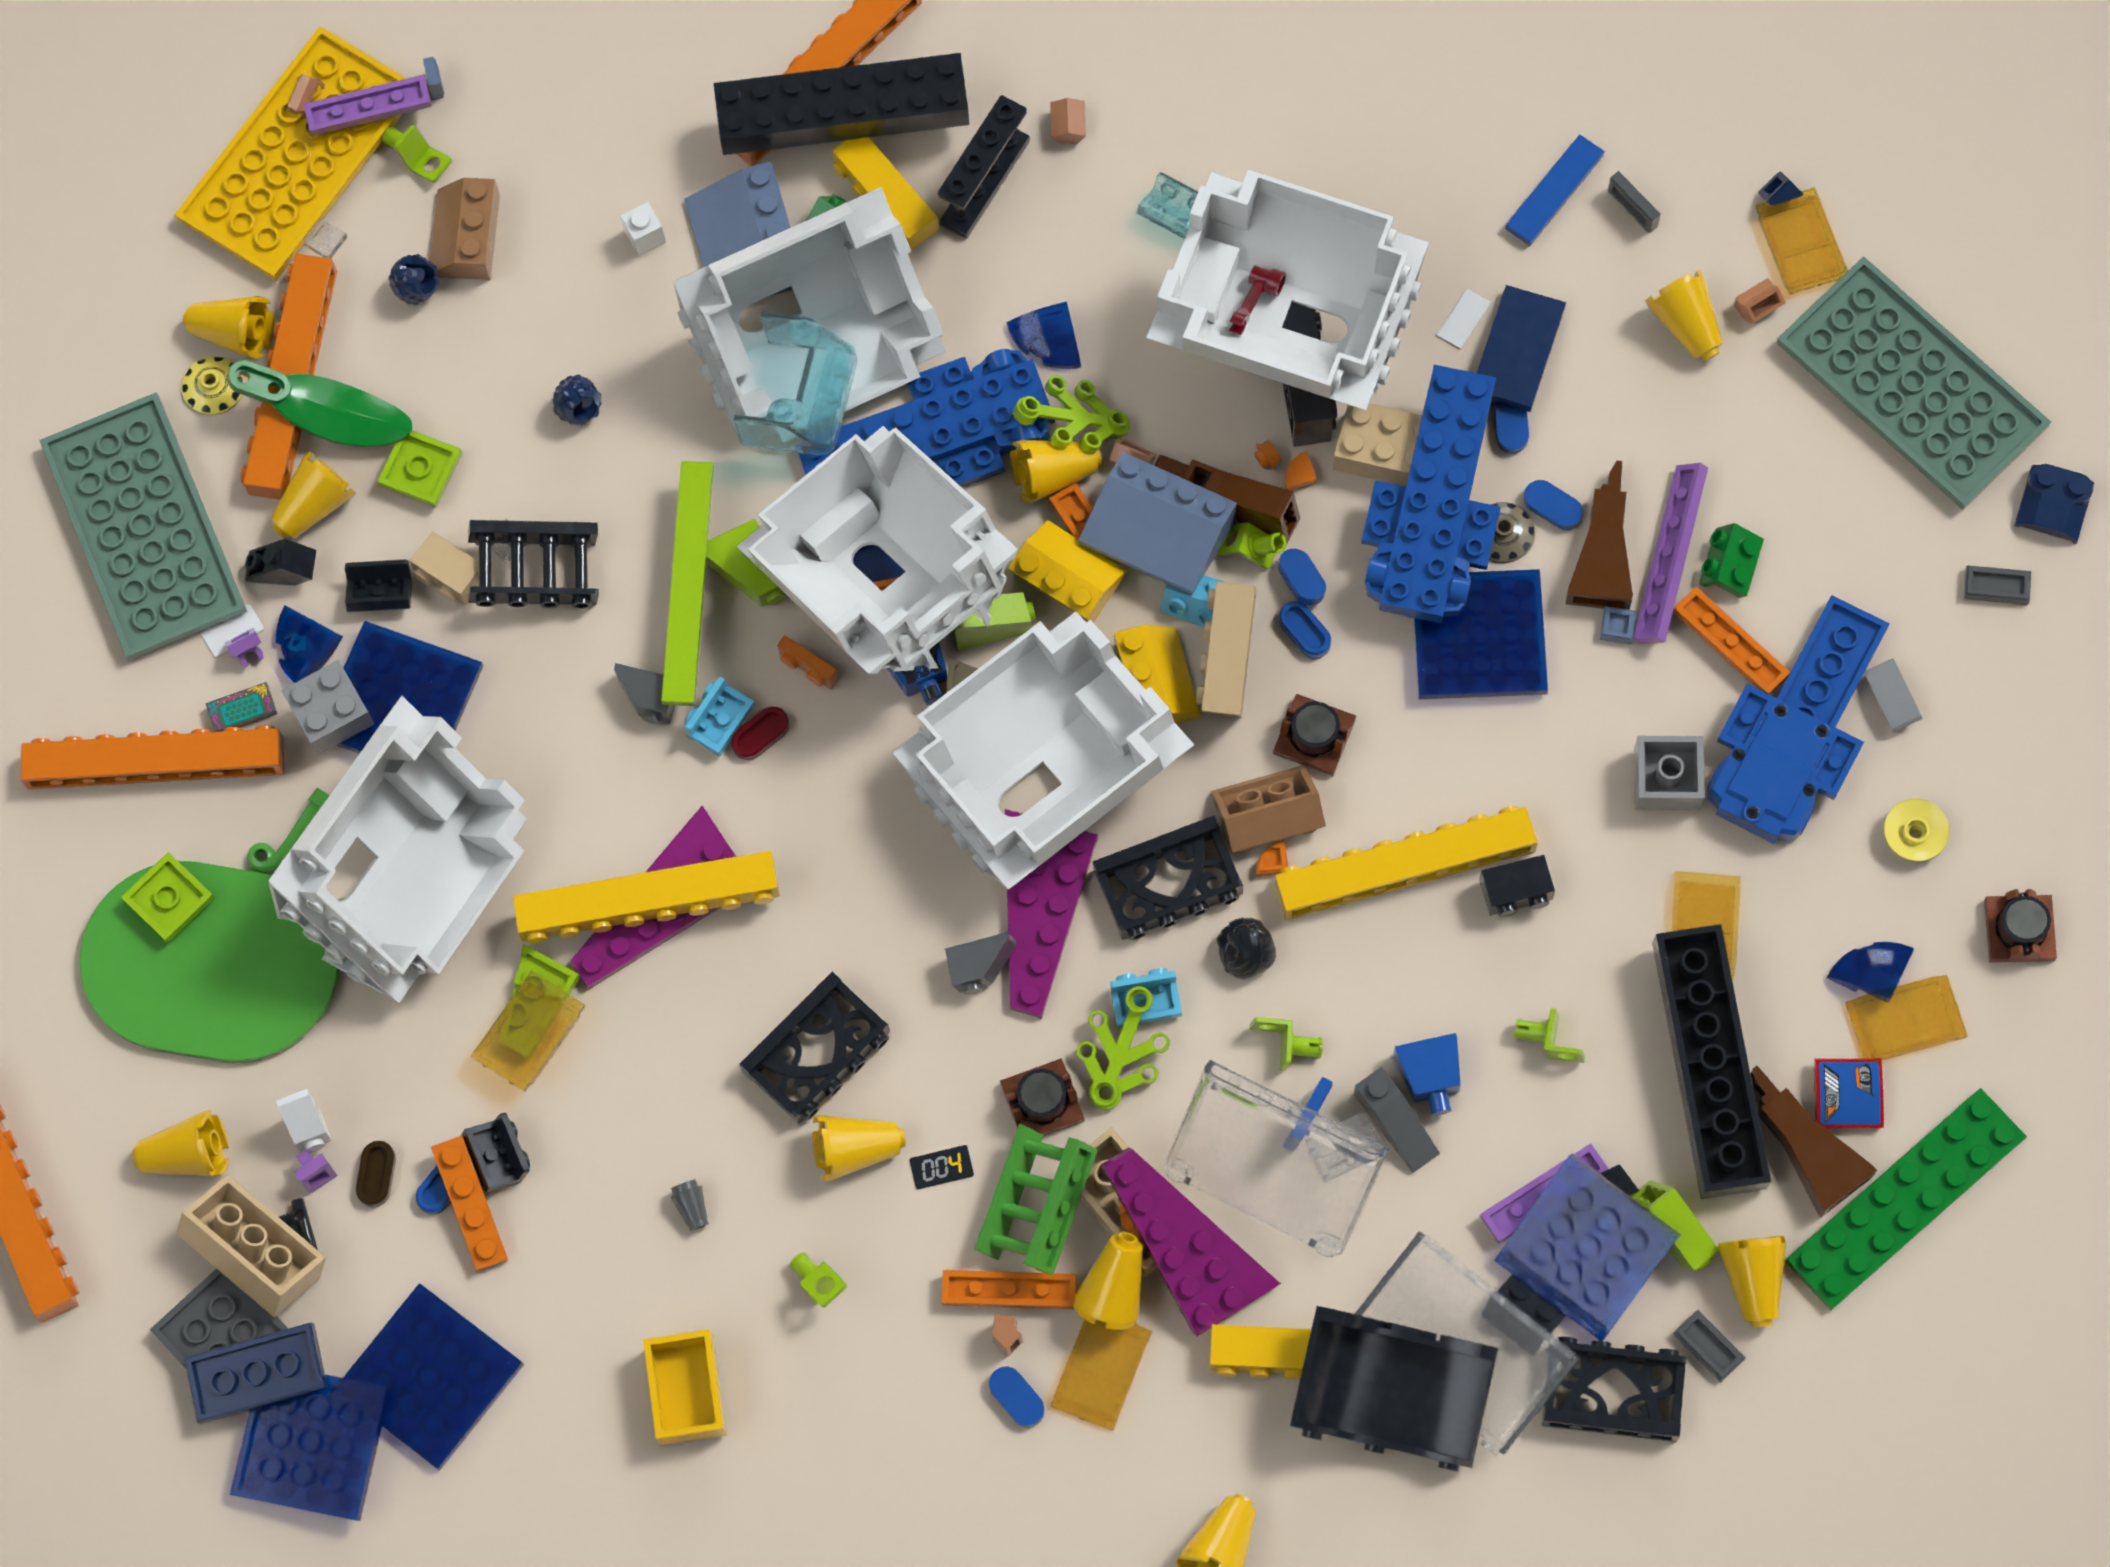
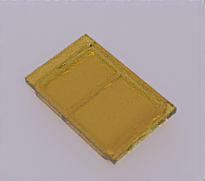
(1801, 242)
(1708, 901)
(1913, 1020)
(528, 1031)
(1100, 1372)

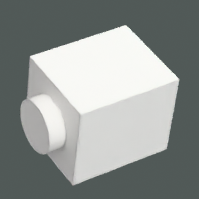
(643, 228)

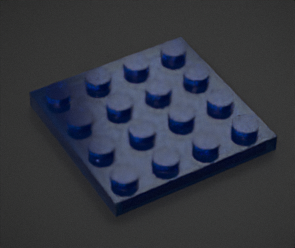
(1491, 645)
(396, 665)
(1587, 1247)
(438, 1373)
(314, 1449)

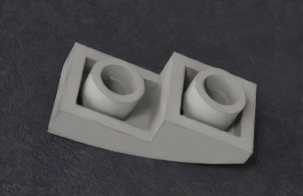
(1893, 695)

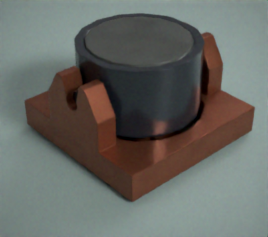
(1314, 731)
(2022, 925)
(1042, 1098)

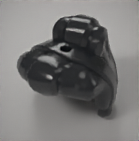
(1246, 948)

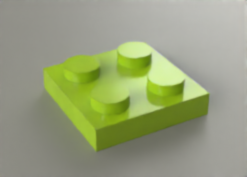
(420, 468)
(168, 897)

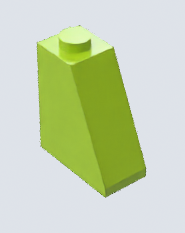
(738, 569)
(1009, 619)
(1694, 1246)

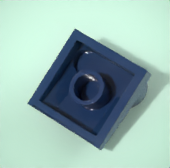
(2055, 501)

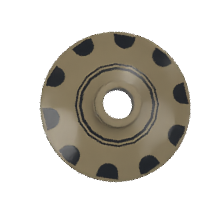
(1518, 540)

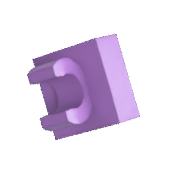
(244, 643)
(314, 1171)

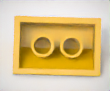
(1067, 571)
(1158, 662)

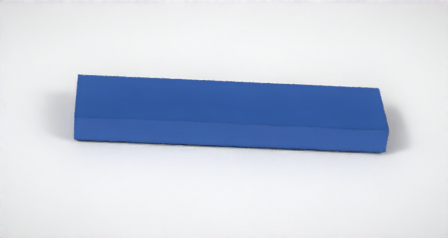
(1554, 190)

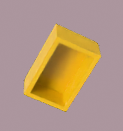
(684, 1387)

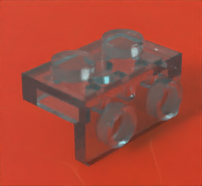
(1169, 205)

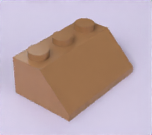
(465, 228)
(1269, 809)

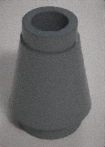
(690, 1203)

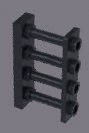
(983, 166)
(547, 535)

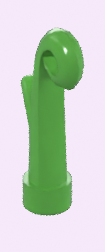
(316, 801)

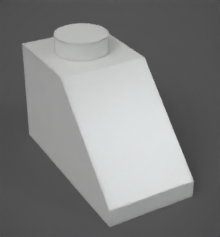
(304, 1121)

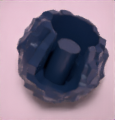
(413, 279)
(576, 400)

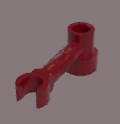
(1262, 282)

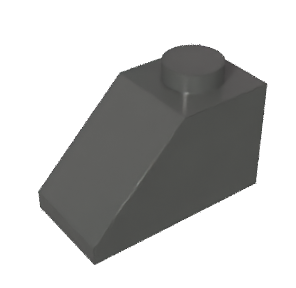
(645, 693)
(978, 962)

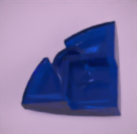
(1047, 335)
(304, 644)
(1872, 968)

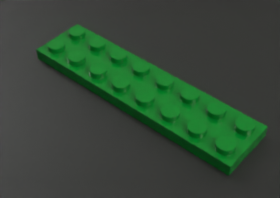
(1905, 1199)

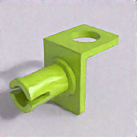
(416, 152)
(1254, 544)
(1546, 1034)
(1290, 1044)
(819, 1281)

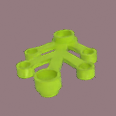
(1112, 422)
(1120, 1053)

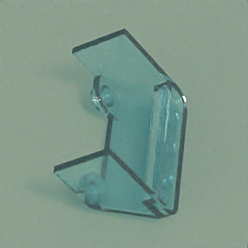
(816, 415)

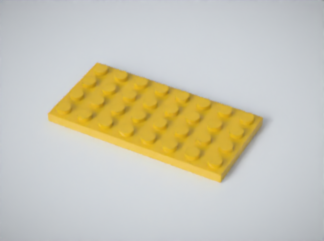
(275, 175)

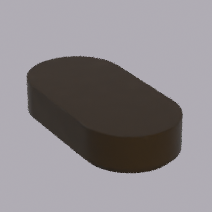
(375, 1174)

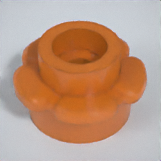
(1267, 455)

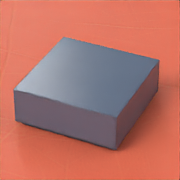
(433, 77)
(1618, 625)

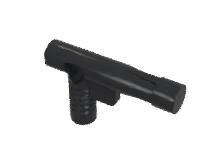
(303, 1226)

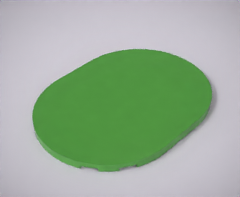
(222, 987)

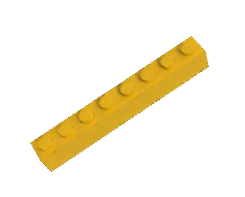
(1405, 862)
(646, 897)

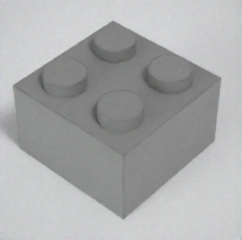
(327, 707)
(1669, 772)

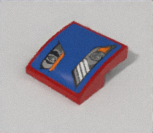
(1849, 1092)

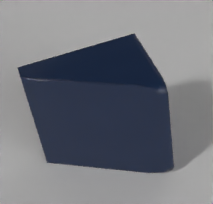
(1779, 190)

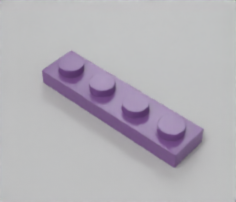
(367, 105)
(1508, 1213)

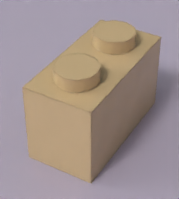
(446, 567)

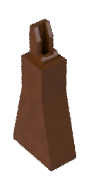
(1258, 503)
(1603, 565)
(1821, 1160)

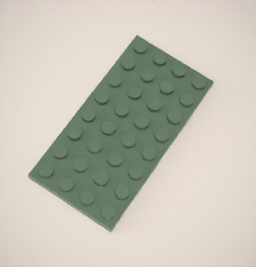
(1913, 382)
(143, 526)

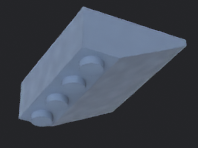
(737, 213)
(1158, 523)

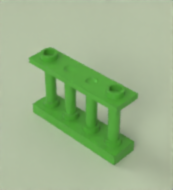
(1060, 1206)

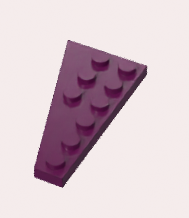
(1041, 918)
(622, 945)
(1195, 1258)

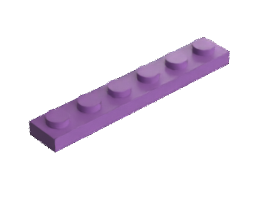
(1670, 553)

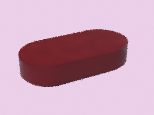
(760, 733)

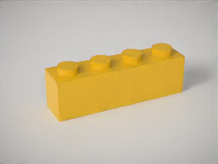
(868, 170)
(1258, 1350)

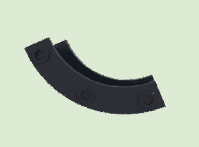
(1393, 1387)

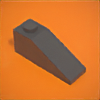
(1395, 1119)

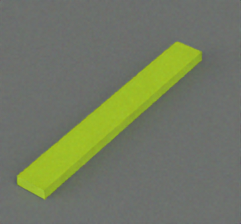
(687, 583)

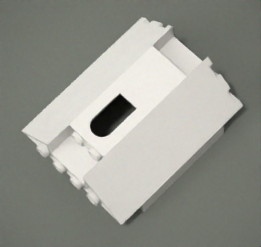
(1333, 261)
(846, 274)
(912, 510)
(1034, 703)
(437, 847)

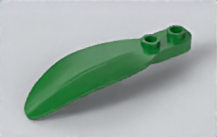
(324, 406)

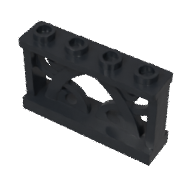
(1188, 838)
(817, 1003)
(1649, 1423)

